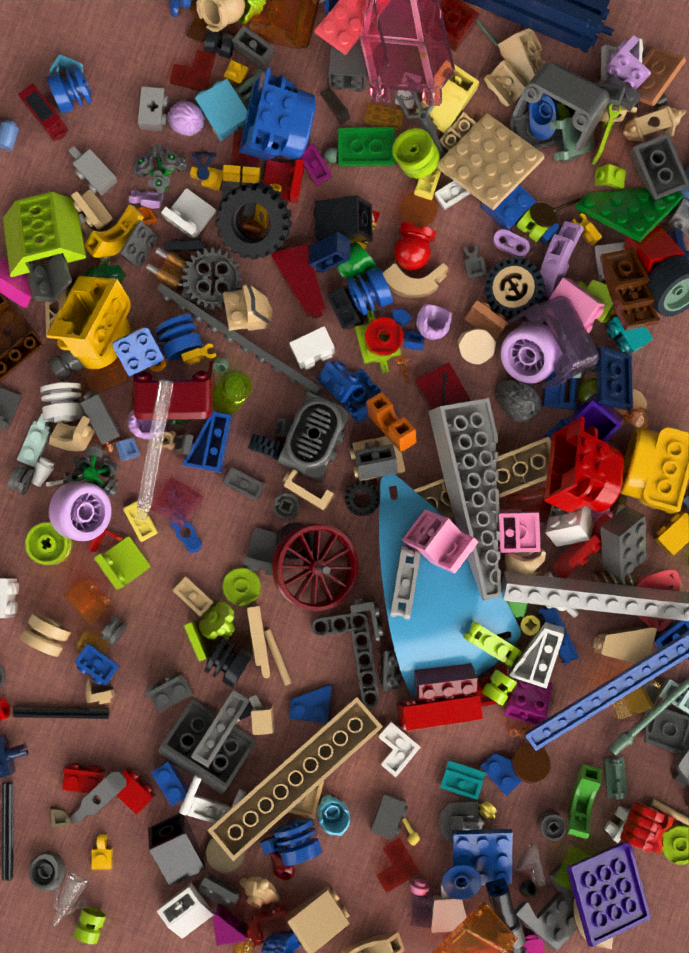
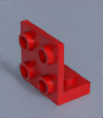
(287, 176)

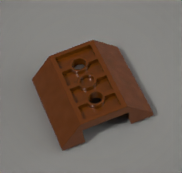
(18, 346)

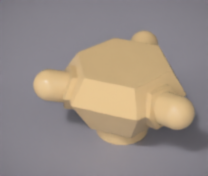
(259, 891)

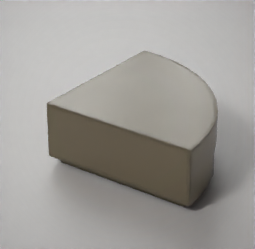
(622, 499)
(60, 817)

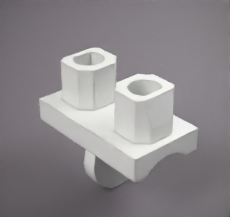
(614, 830)

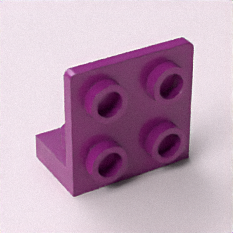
(528, 702)

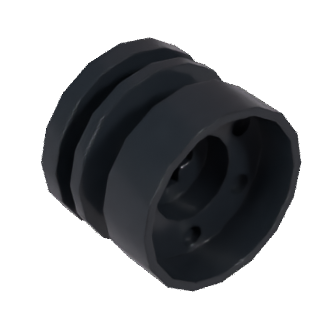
(228, 661)

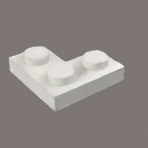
(402, 748)

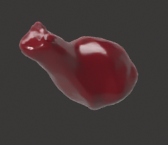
(279, 869)

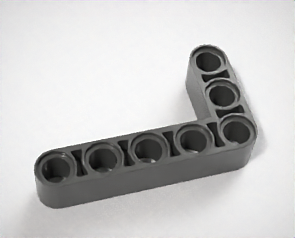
(358, 649)

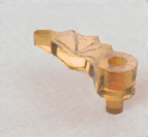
(401, 361)
(515, 732)

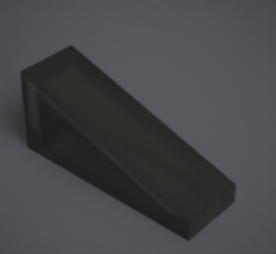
(335, 105)

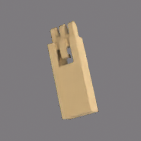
(258, 640)

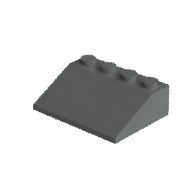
(187, 735)

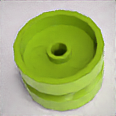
(416, 153)
(38, 547)

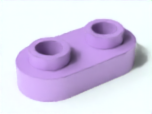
(511, 243)

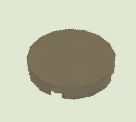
(220, 860)

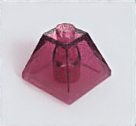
(176, 502)

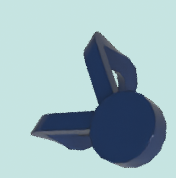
(203, 173)

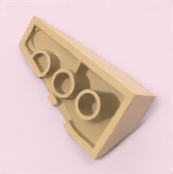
(523, 53)

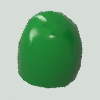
(358, 263)

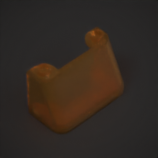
(479, 934)

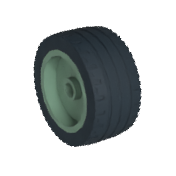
(670, 286)

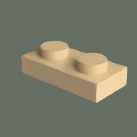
(193, 596)

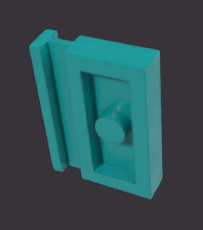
(462, 779)

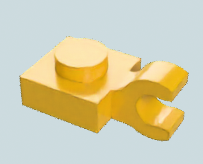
(214, 180)
(590, 233)
(194, 356)
(102, 856)

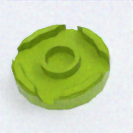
(241, 586)
(676, 844)

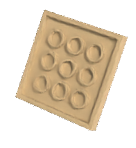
(490, 161)

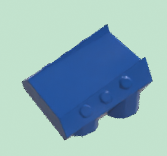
(357, 400)

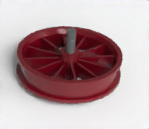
(315, 566)

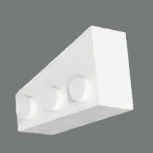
(539, 656)

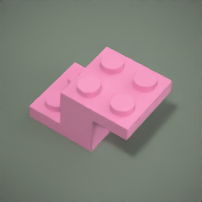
(518, 531)
(440, 541)

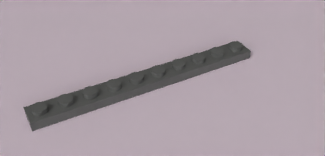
(246, 345)

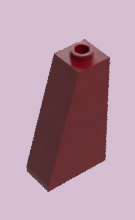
(300, 278)

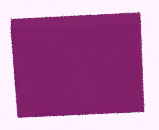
(228, 927)

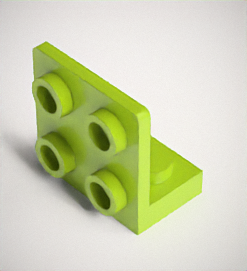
(123, 563)

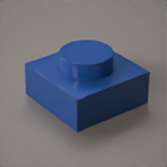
(548, 235)
(414, 340)

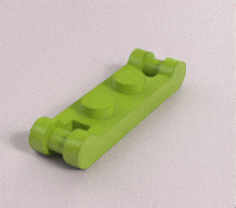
(492, 644)

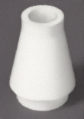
(42, 470)

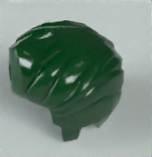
(103, 270)

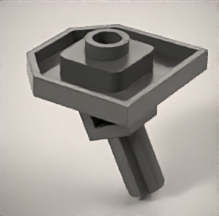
(459, 817)

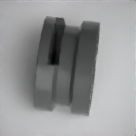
(20, 479)
(286, 506)
(114, 630)

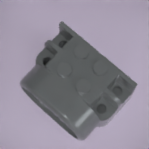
(310, 455)

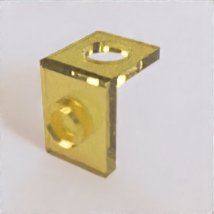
(93, 639)

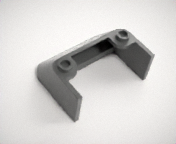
(570, 90)

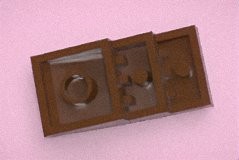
(629, 289)

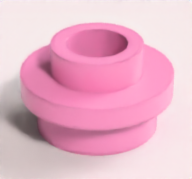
(419, 887)

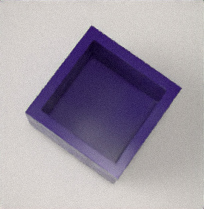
(600, 416)

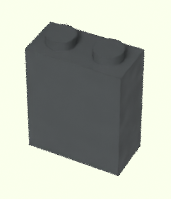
(100, 416)

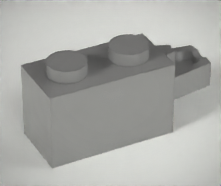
(93, 170)

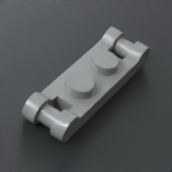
(405, 583)

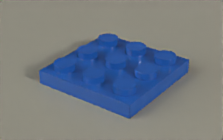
(486, 851)

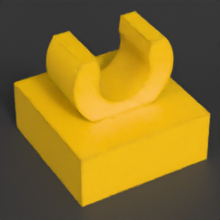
(236, 73)

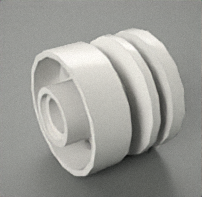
(62, 404)

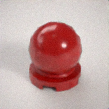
(413, 247)

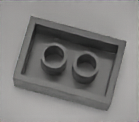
(623, 542)

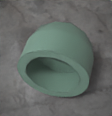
(331, 155)
(221, 364)

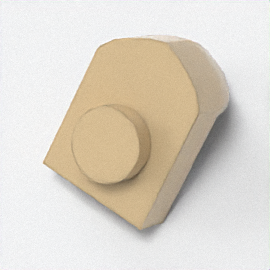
(102, 697)

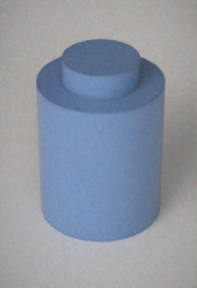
(8, 135)

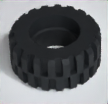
(230, 229)

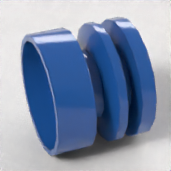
(69, 89)
(370, 290)
(178, 336)
(299, 845)

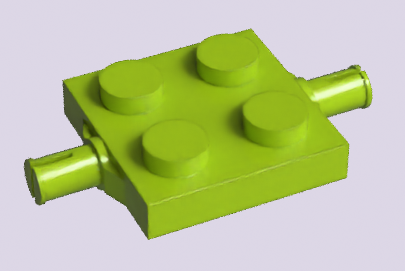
(367, 356)

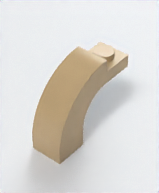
(414, 288)
(380, 943)

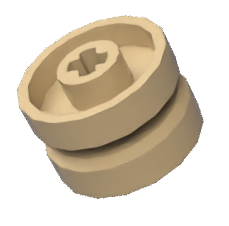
(45, 634)

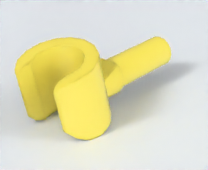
(413, 838)

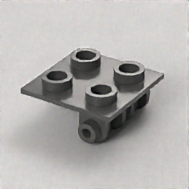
(139, 244)
(391, 678)

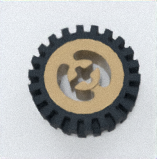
(530, 277)

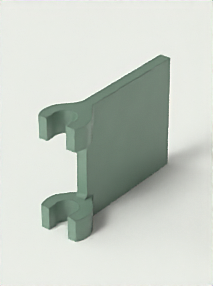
(570, 137)

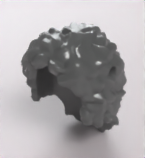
(518, 399)

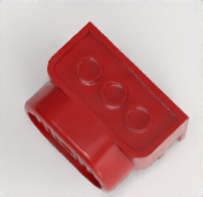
(582, 469)

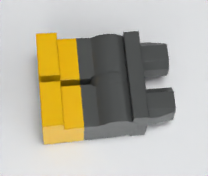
(232, 180)

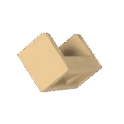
(262, 720)

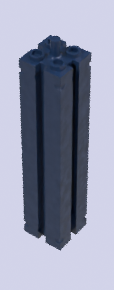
(563, 20)

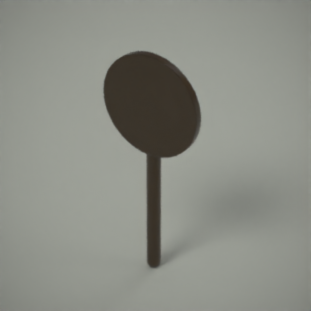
(545, 215)

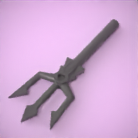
(424, 117)

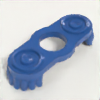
(192, 542)

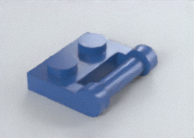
(555, 396)

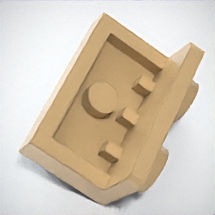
(505, 83)
(94, 210)

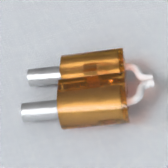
(171, 271)

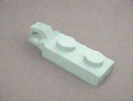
(35, 442)

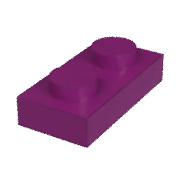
(315, 165)

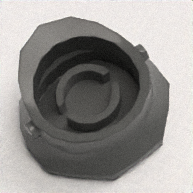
(47, 871)

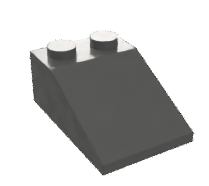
(659, 166)

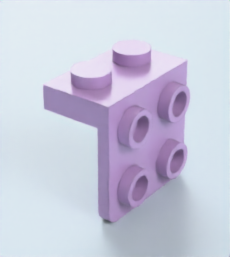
(626, 66)

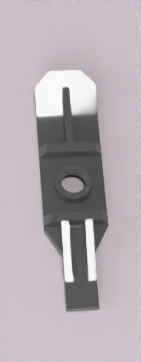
(105, 790)

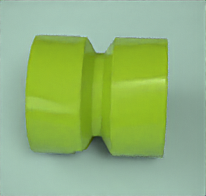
(535, 232)
(496, 694)
(90, 922)

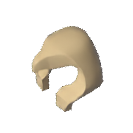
(516, 564)

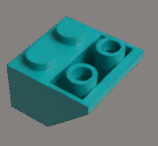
(629, 340)

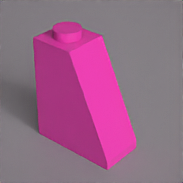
(14, 287)

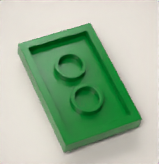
(366, 147)

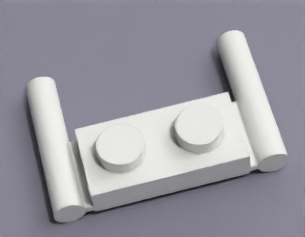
(205, 808)

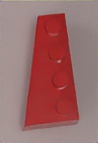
(439, 711)

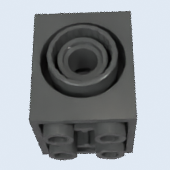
(347, 70)

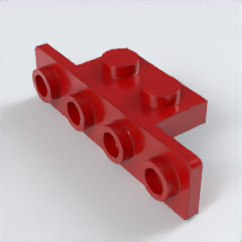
(579, 552)

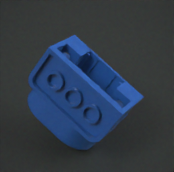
(277, 119)

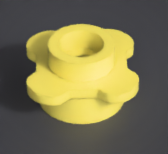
(487, 810)

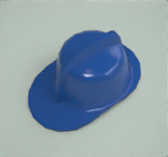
(541, 115)

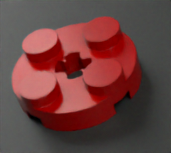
(391, 329)

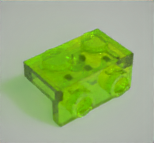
(571, 856)

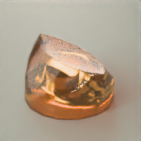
(637, 417)

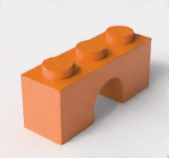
(397, 430)

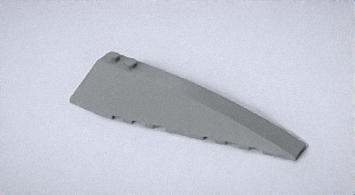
(468, 458)

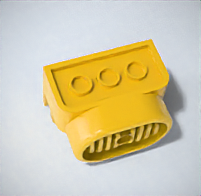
(92, 320)
(657, 468)

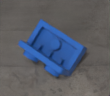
(338, 380)

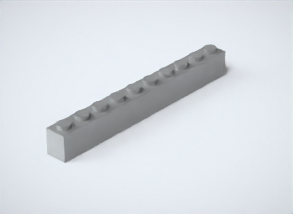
(595, 596)

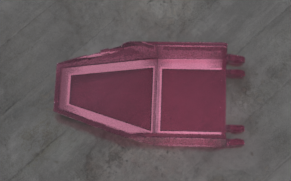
(406, 48)

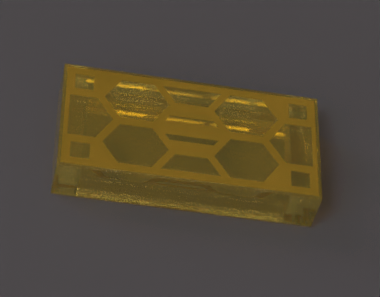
(384, 116)

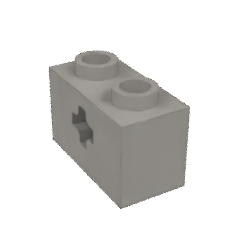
(149, 99)

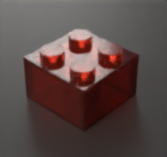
(458, 21)

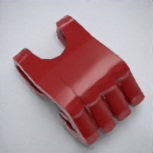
(645, 828)

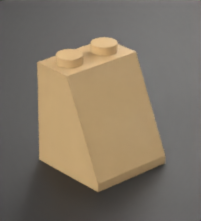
(626, 644)
(318, 919)

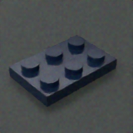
(614, 379)

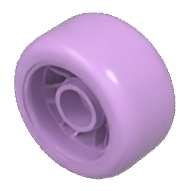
(530, 352)
(80, 511)

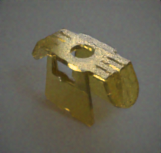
(634, 702)

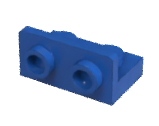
(96, 664)

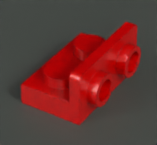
(80, 778)

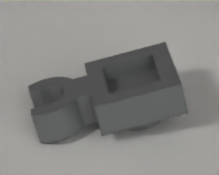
(474, 265)

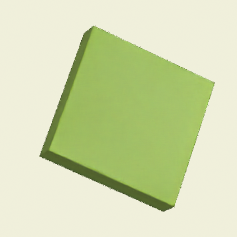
(197, 641)

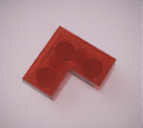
(197, 76)
(402, 866)

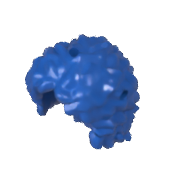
(281, 943)

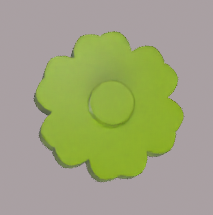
(217, 621)

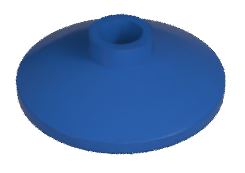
(461, 888)

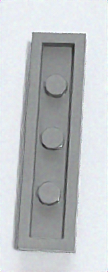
(220, 728)

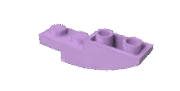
(558, 253)

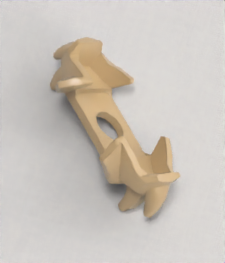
(638, 127)

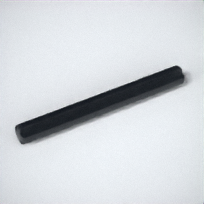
(61, 712)
(7, 830)

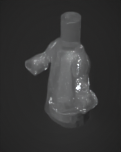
(65, 903)

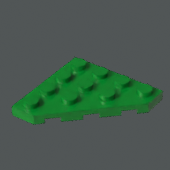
(628, 211)

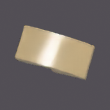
(457, 131)

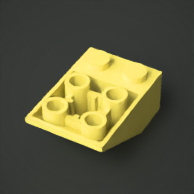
(455, 96)

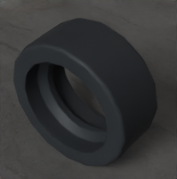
(309, 537)

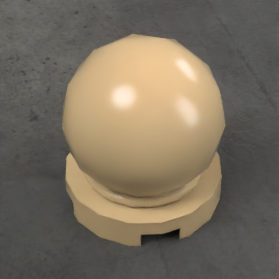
(220, 12)

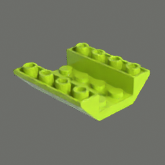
(56, 223)

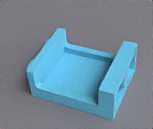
(222, 109)

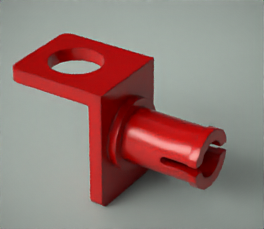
(95, 543)

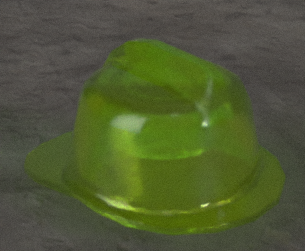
(232, 392)

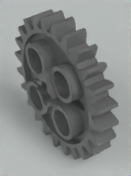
(194, 277)

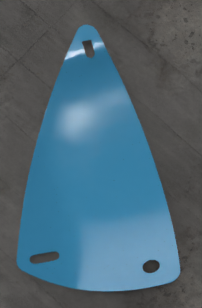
(441, 602)

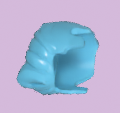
(333, 815)

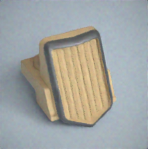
(247, 309)

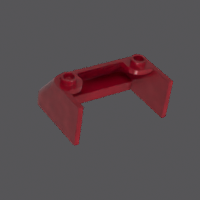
(188, 397)

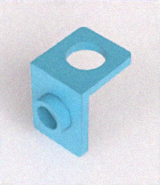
(63, 62)

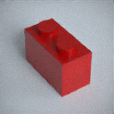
(136, 793)

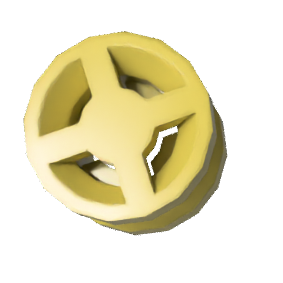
(526, 625)

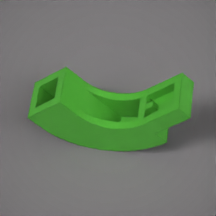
(581, 800)

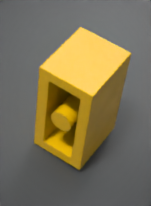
(675, 535)

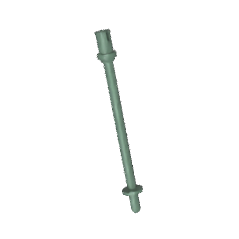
(628, 736)

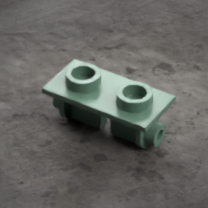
(615, 777)

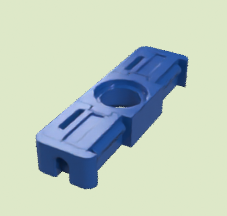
(567, 650)

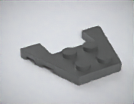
(521, 127)
(668, 729)
(555, 921)

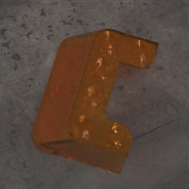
(287, 22)

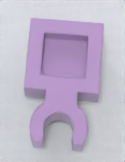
(148, 199)

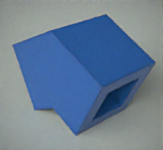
(401, 317)
(269, 845)

